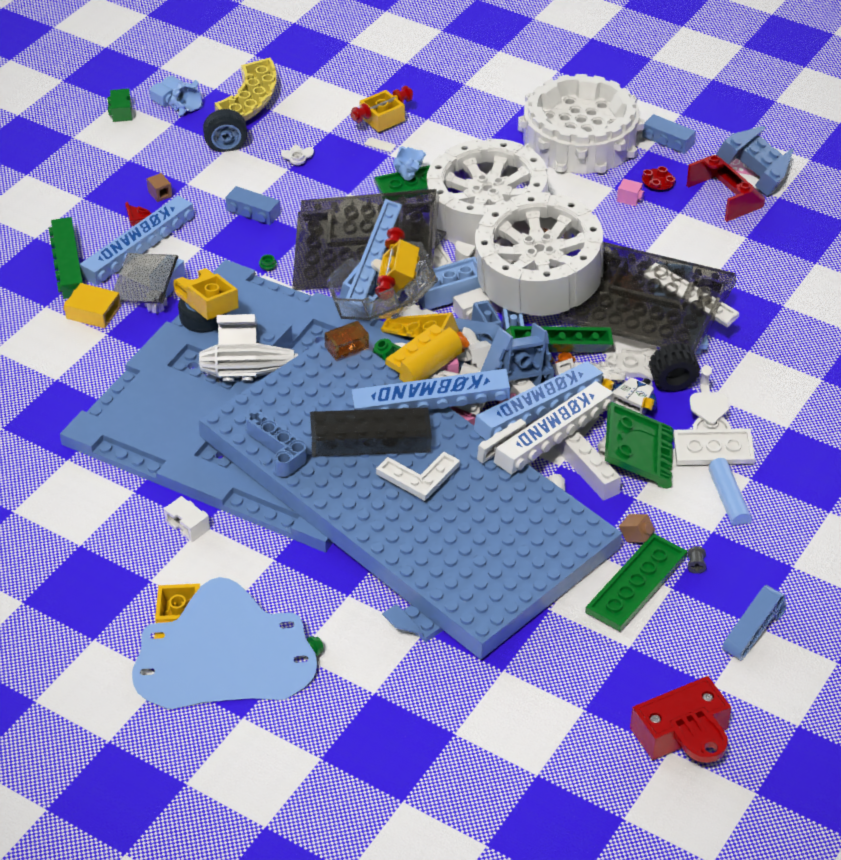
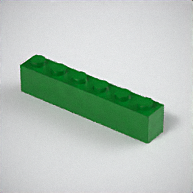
(65, 256)
(571, 338)

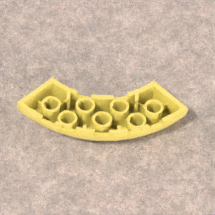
(255, 92)

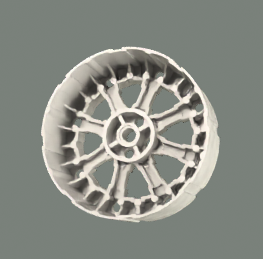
(485, 165)
(544, 276)

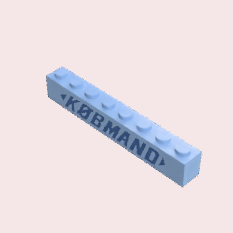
(137, 240)
(436, 392)
(537, 400)

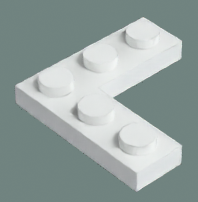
(487, 448)
(417, 484)

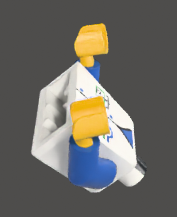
(633, 394)

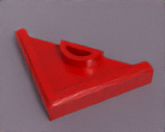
(136, 214)

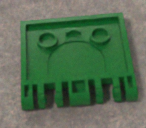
(639, 444)

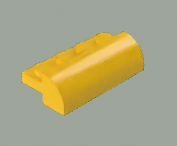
(425, 354)

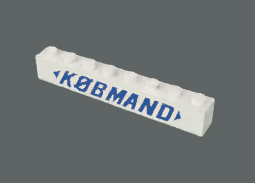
(553, 428)

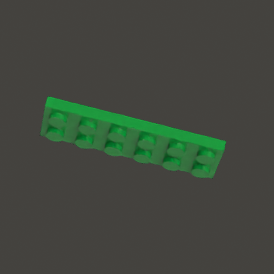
(636, 582)

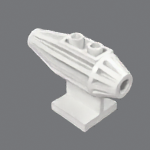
(239, 353)

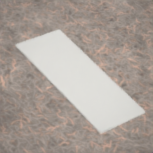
(380, 144)

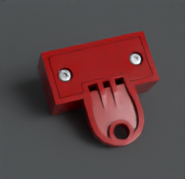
(685, 719)

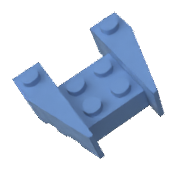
(758, 156)
(521, 356)

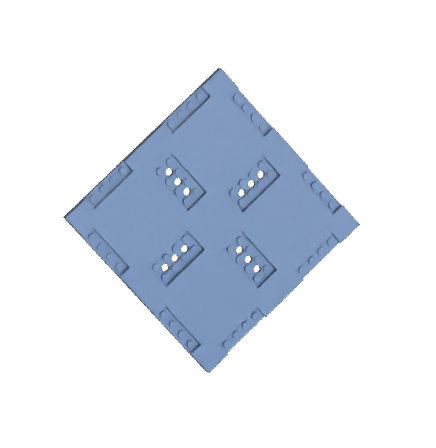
(154, 408)

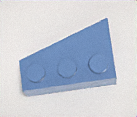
(274, 334)

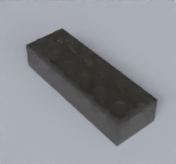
(370, 432)

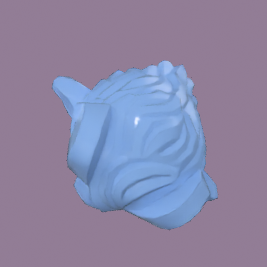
(186, 97)
(408, 161)

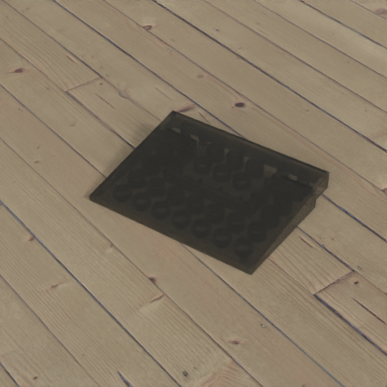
(341, 227)
(647, 311)

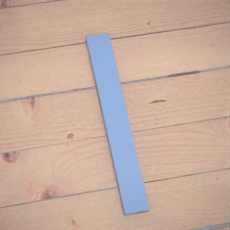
(374, 250)

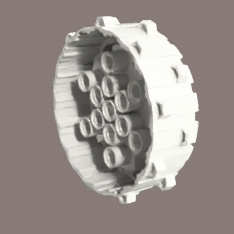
(581, 124)

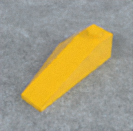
(414, 325)

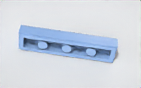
(729, 492)

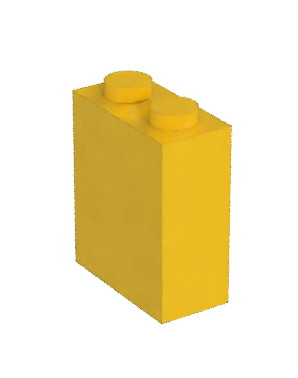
(92, 305)

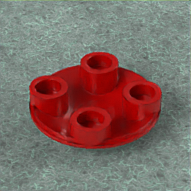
(658, 178)

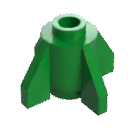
(385, 348)

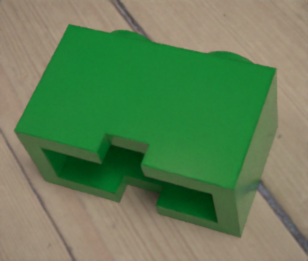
(120, 105)

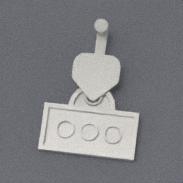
(711, 432)

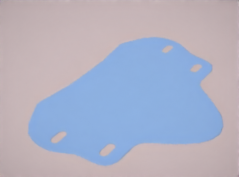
(223, 651)

